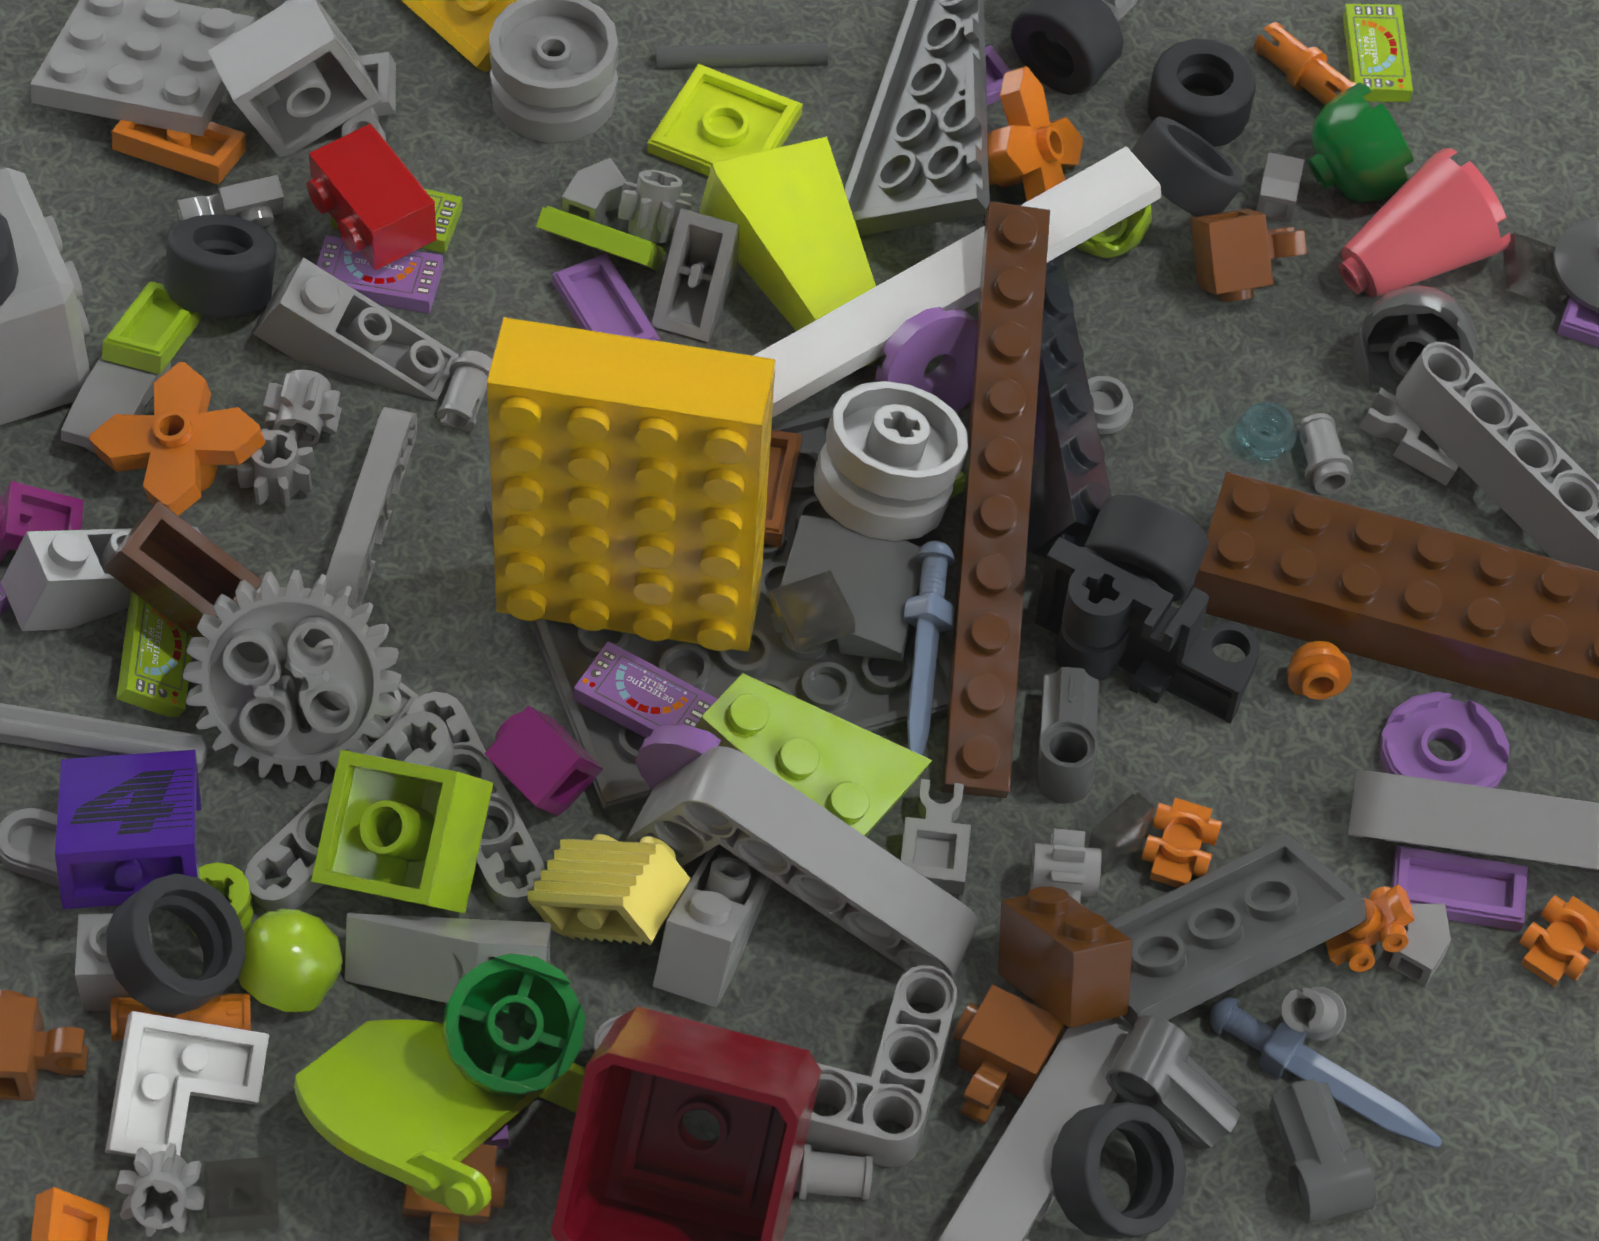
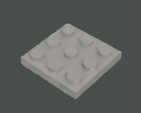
(138, 62)

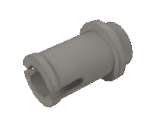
(465, 390)
(1324, 454)
(1329, 1012)
(834, 1175)

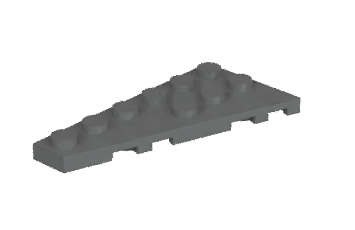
(928, 125)

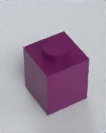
(542, 760)

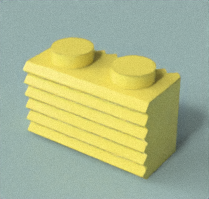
(609, 889)

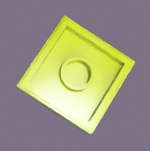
(721, 120)

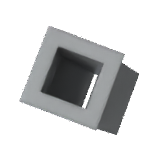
(1280, 186)
(594, 191)
(1427, 943)

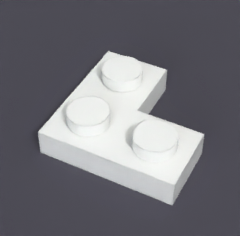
(167, 1063)

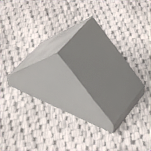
(697, 275)

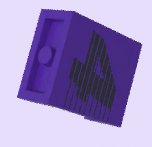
(125, 824)

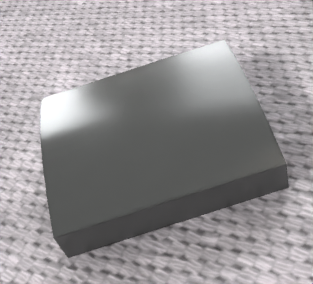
(872, 576)

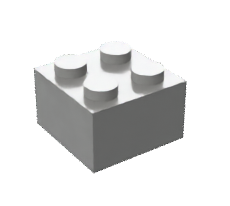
(294, 75)

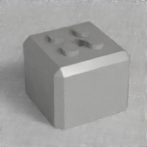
(42, 318)

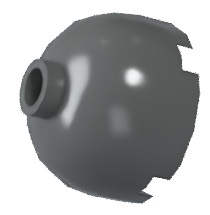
(1402, 326)

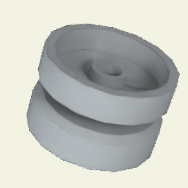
(553, 68)
(890, 460)

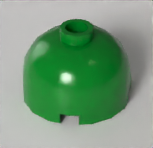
(1359, 148)
(513, 1025)

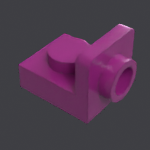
(35, 509)

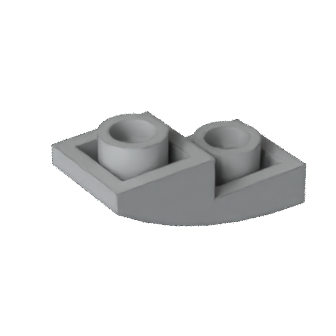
(107, 392)

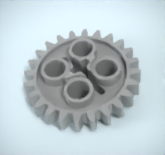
(234, 685)

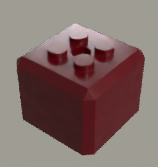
(639, 1170)

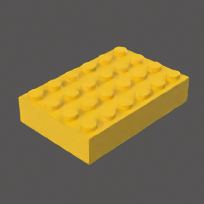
(628, 483)

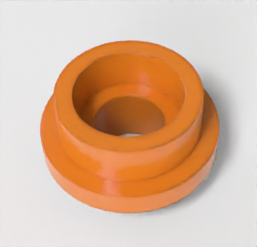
(1318, 670)

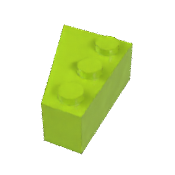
(814, 751)

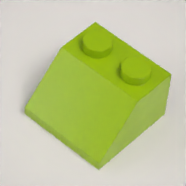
(402, 831)

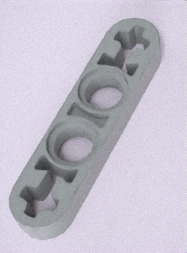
(368, 512)
(516, 839)
(278, 853)

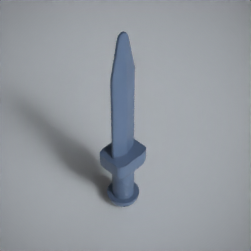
(930, 615)
(1285, 1050)

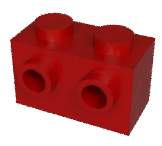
(371, 197)

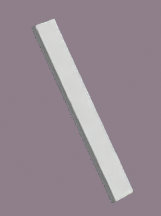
(949, 279)

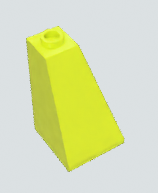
(793, 228)

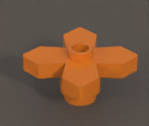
(1031, 146)
(180, 441)

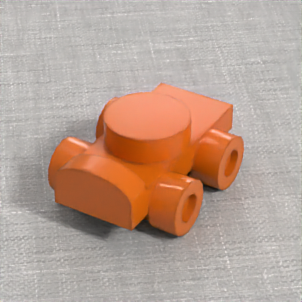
(1178, 851)
(1386, 916)
(1559, 947)

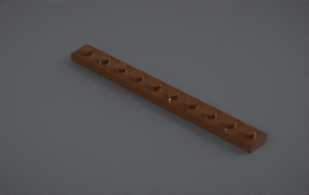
(996, 502)

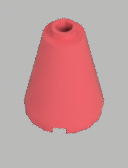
(1427, 228)

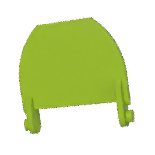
(408, 1110)

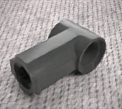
(1067, 735)
(1159, 1074)
(1323, 1165)

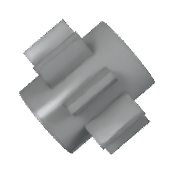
(653, 205)
(303, 405)
(277, 468)
(1067, 864)
(165, 1172)

